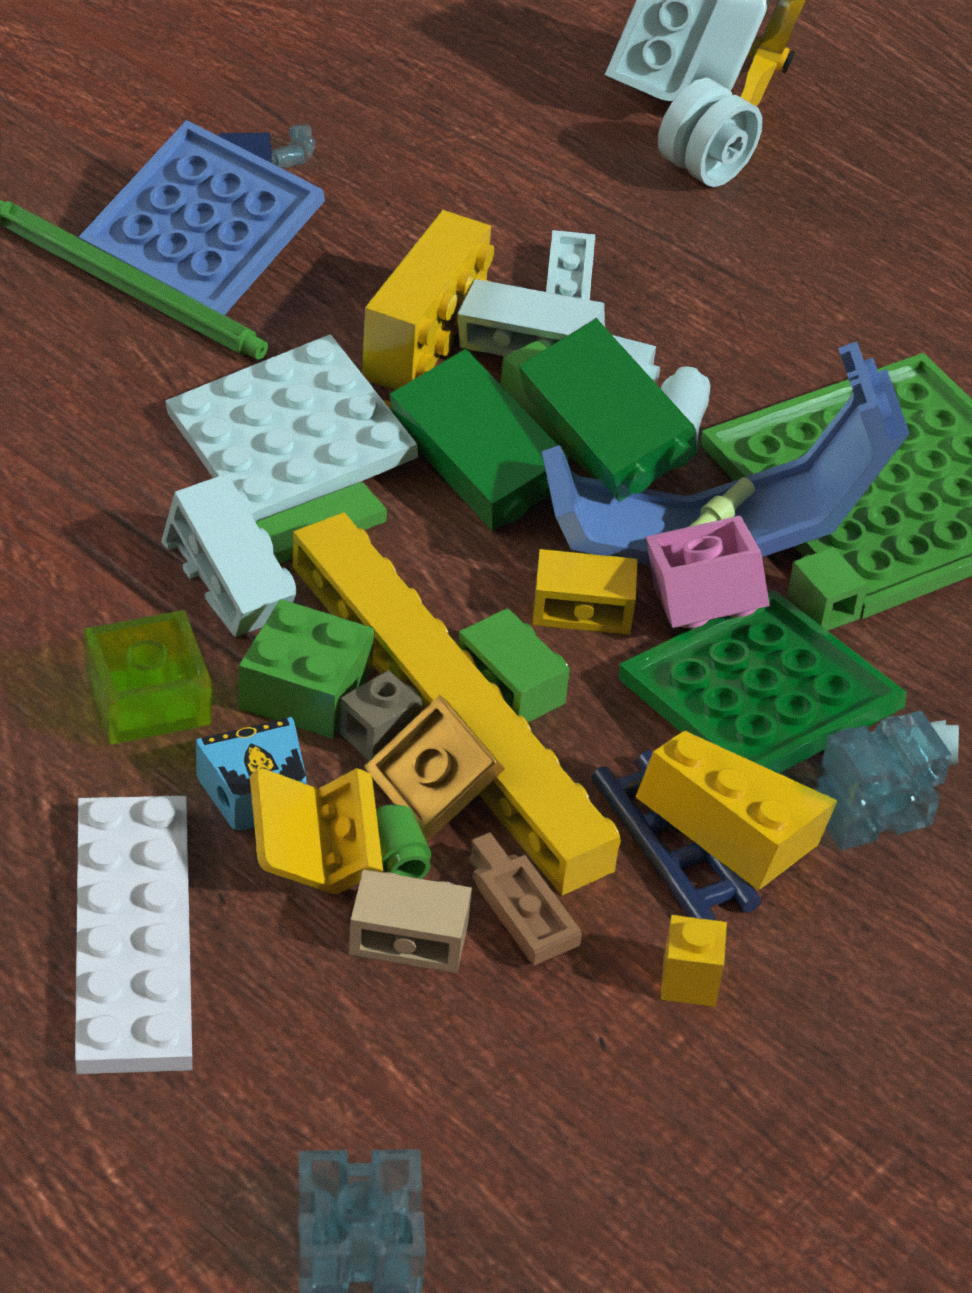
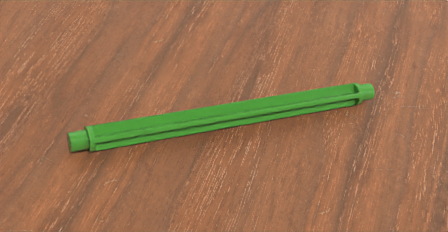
(132, 281)

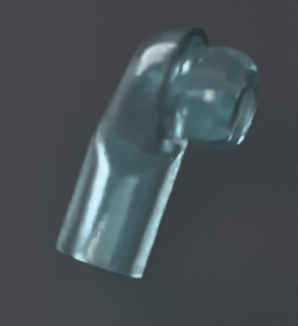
(298, 150)

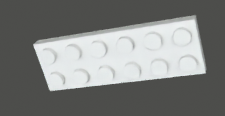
(133, 936)

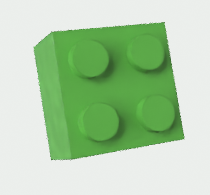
(304, 667)

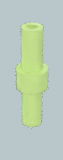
(724, 506)

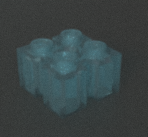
(883, 778)
(360, 1221)

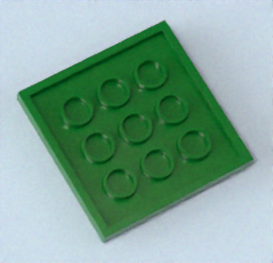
(762, 684)

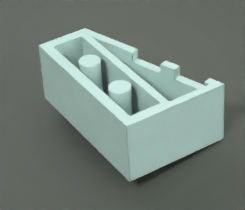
(228, 552)

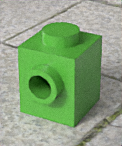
(827, 589)

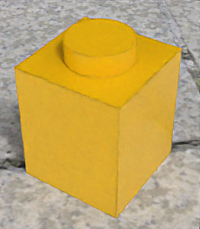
(693, 960)

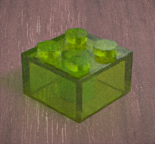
(147, 677)

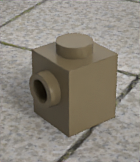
(377, 713)

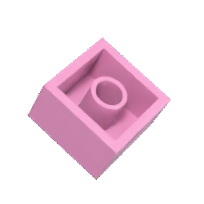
(707, 572)

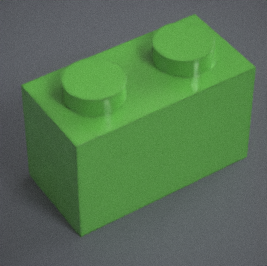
(518, 662)

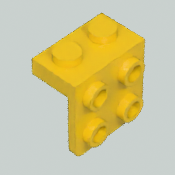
(316, 833)

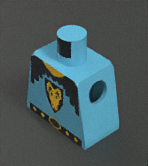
(231, 757)

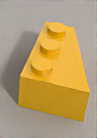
(734, 807)

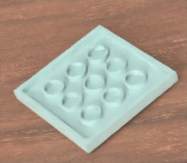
(292, 427)

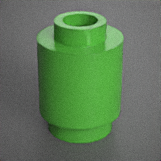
(402, 842)

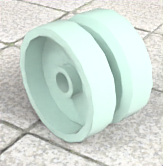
(709, 132)

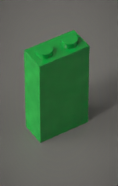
(608, 410)
(476, 438)

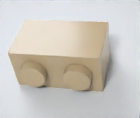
(409, 921)

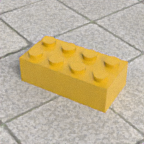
(419, 304)

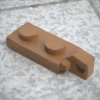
(522, 901)

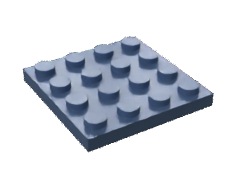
(204, 217)

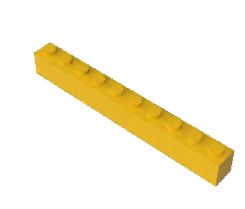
(533, 793)

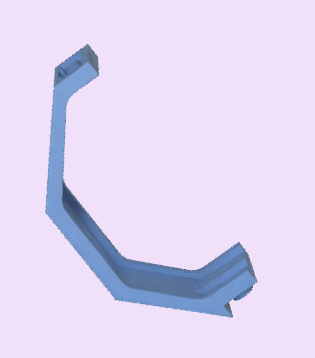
(789, 500)

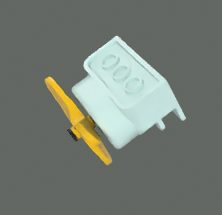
(689, 40)

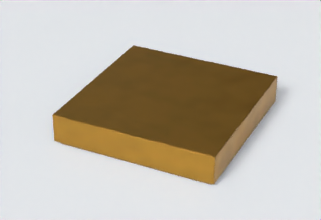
(434, 766)

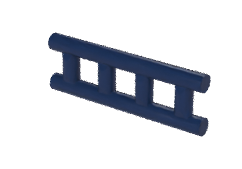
(670, 864)

